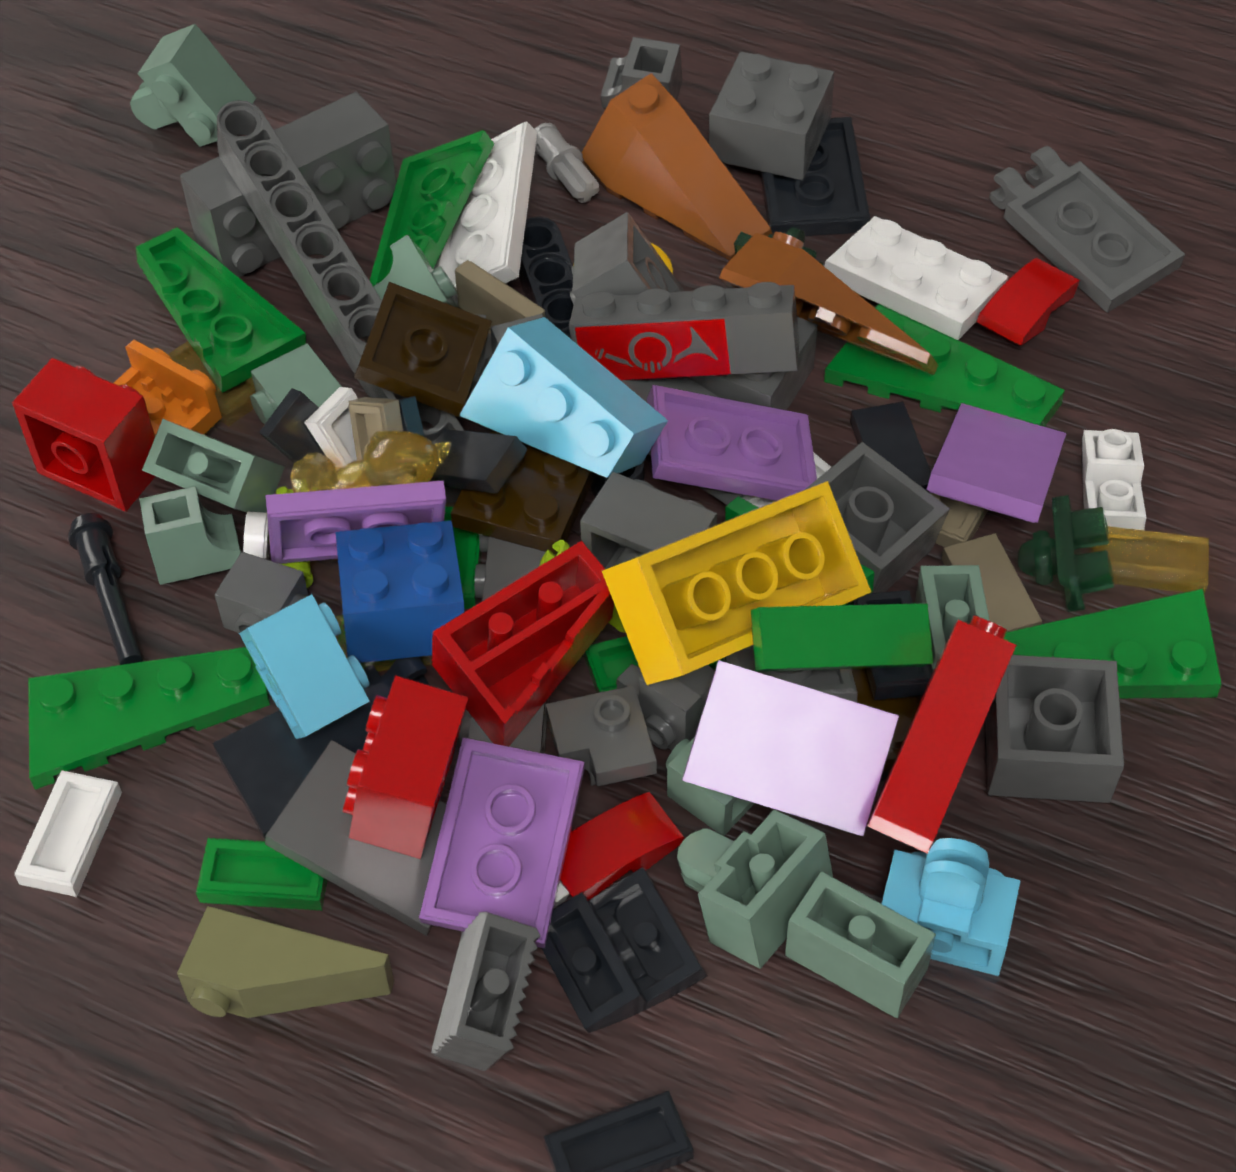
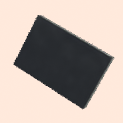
(830, 195)

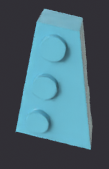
(562, 401)

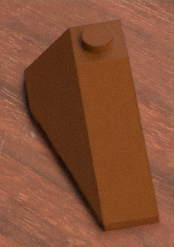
(663, 163)
(822, 298)

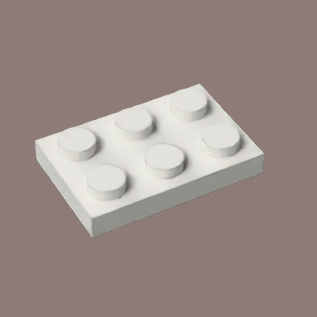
(916, 276)

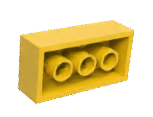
(698, 593)

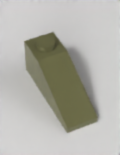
(271, 969)

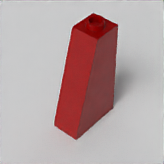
(942, 733)

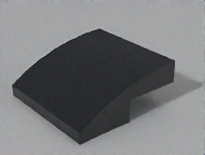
(619, 952)

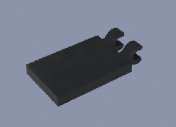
(271, 763)

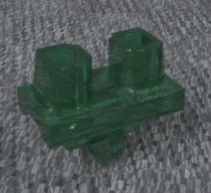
(1062, 555)

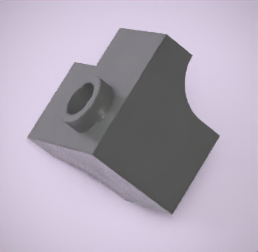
(643, 58)
(670, 706)
(605, 734)

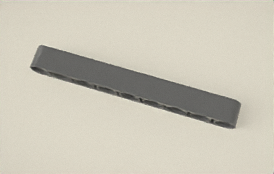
(307, 235)

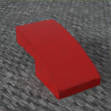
(1026, 301)
(618, 841)

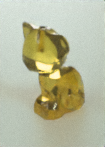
(387, 460)

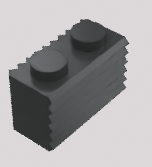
(485, 991)

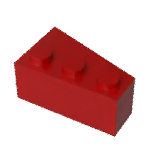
(523, 641)

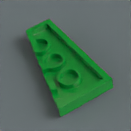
(431, 197)
(215, 309)
(961, 376)
(1158, 645)
(110, 709)

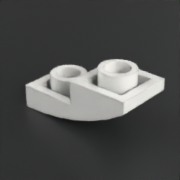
(1113, 476)

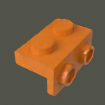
(171, 389)

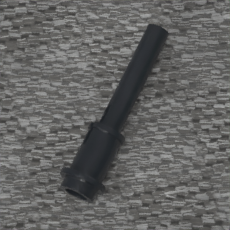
(92, 537)

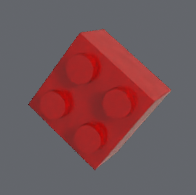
(87, 432)
(403, 766)

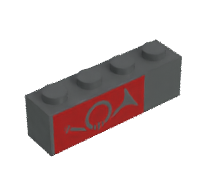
(690, 331)

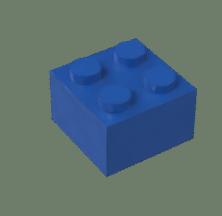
(397, 588)

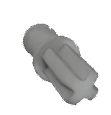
(565, 163)

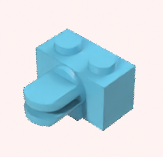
(306, 666)
(957, 900)

